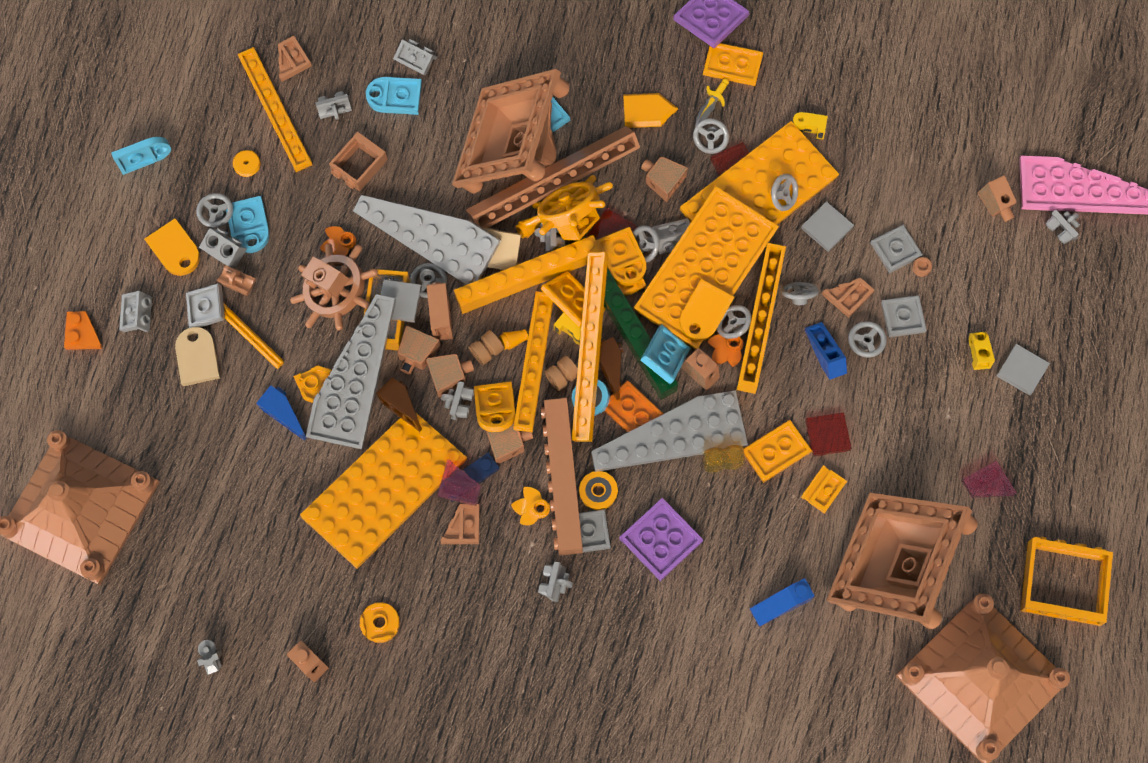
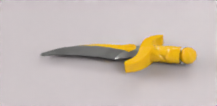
(711, 101)

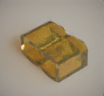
(717, 458)

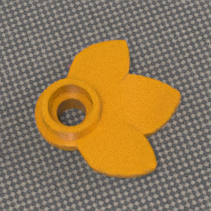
(528, 506)

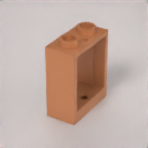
(347, 151)
(439, 311)

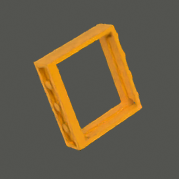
(1078, 550)

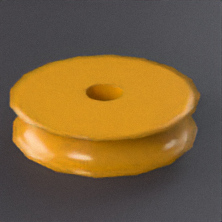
(243, 157)

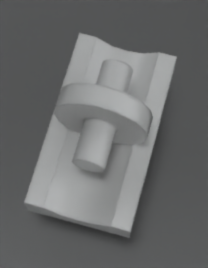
(333, 106)
(1069, 232)
(550, 239)
(462, 392)
(557, 583)
(209, 656)

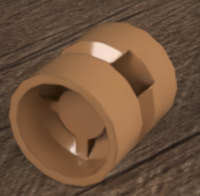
(485, 348)
(561, 373)

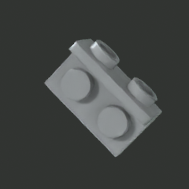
(414, 56)
(670, 234)
(135, 312)

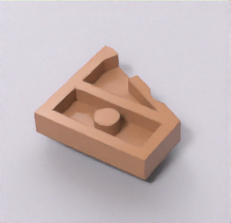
(291, 59)
(849, 296)
(464, 526)

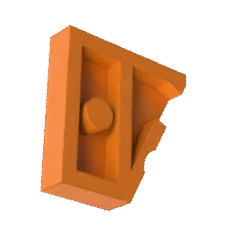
(80, 332)

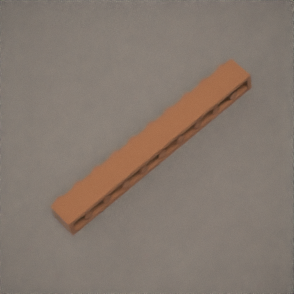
(556, 176)

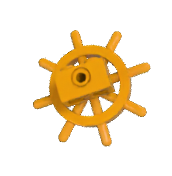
(570, 209)

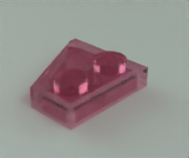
(989, 483)
(458, 486)

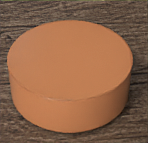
(922, 266)

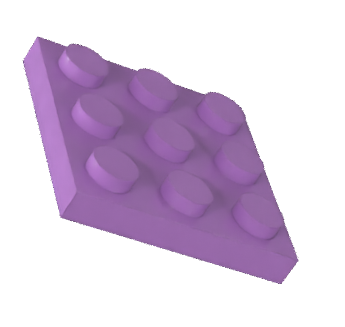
(711, 19)
(661, 539)

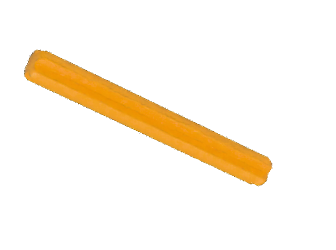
(252, 337)

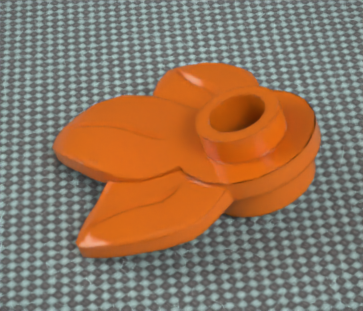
(337, 238)
(724, 351)

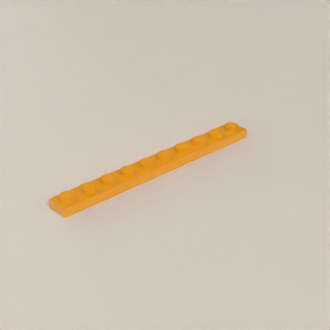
(590, 347)

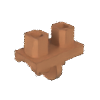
(236, 280)

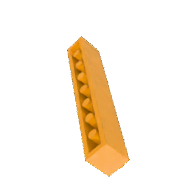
(525, 275)
(761, 318)

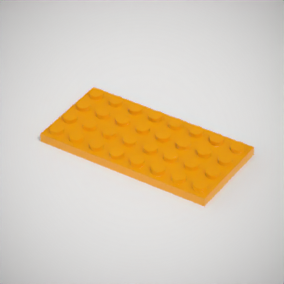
(755, 174)
(715, 247)
(381, 489)

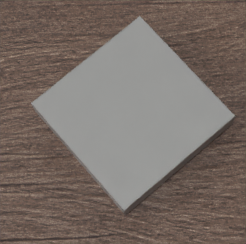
(827, 226)
(896, 248)
(406, 296)
(205, 306)
(903, 316)
(1023, 369)
(594, 531)

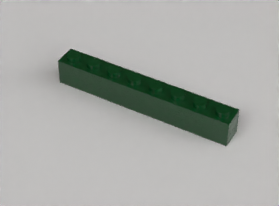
(633, 334)

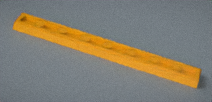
(275, 109)
(533, 363)

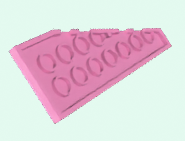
(1064, 186)

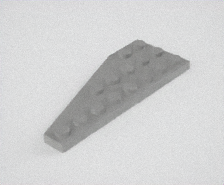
(446, 241)
(347, 396)
(680, 433)

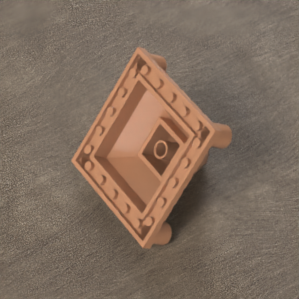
(511, 131)
(78, 507)
(900, 557)
(982, 678)

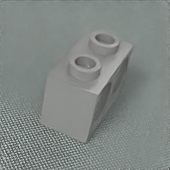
(221, 250)

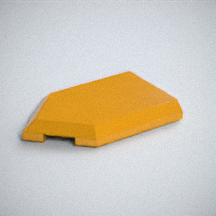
(646, 110)
(311, 382)

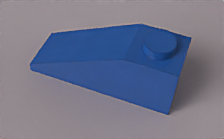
(827, 351)
(279, 408)
(782, 602)

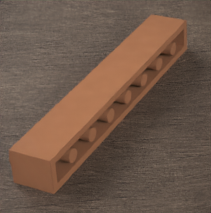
(563, 477)

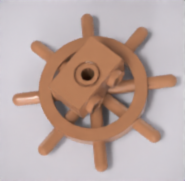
(332, 284)

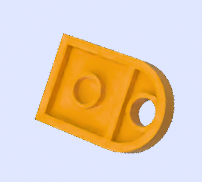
(173, 247)
(623, 256)
(705, 310)
(495, 403)

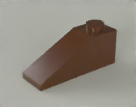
(611, 364)
(396, 399)

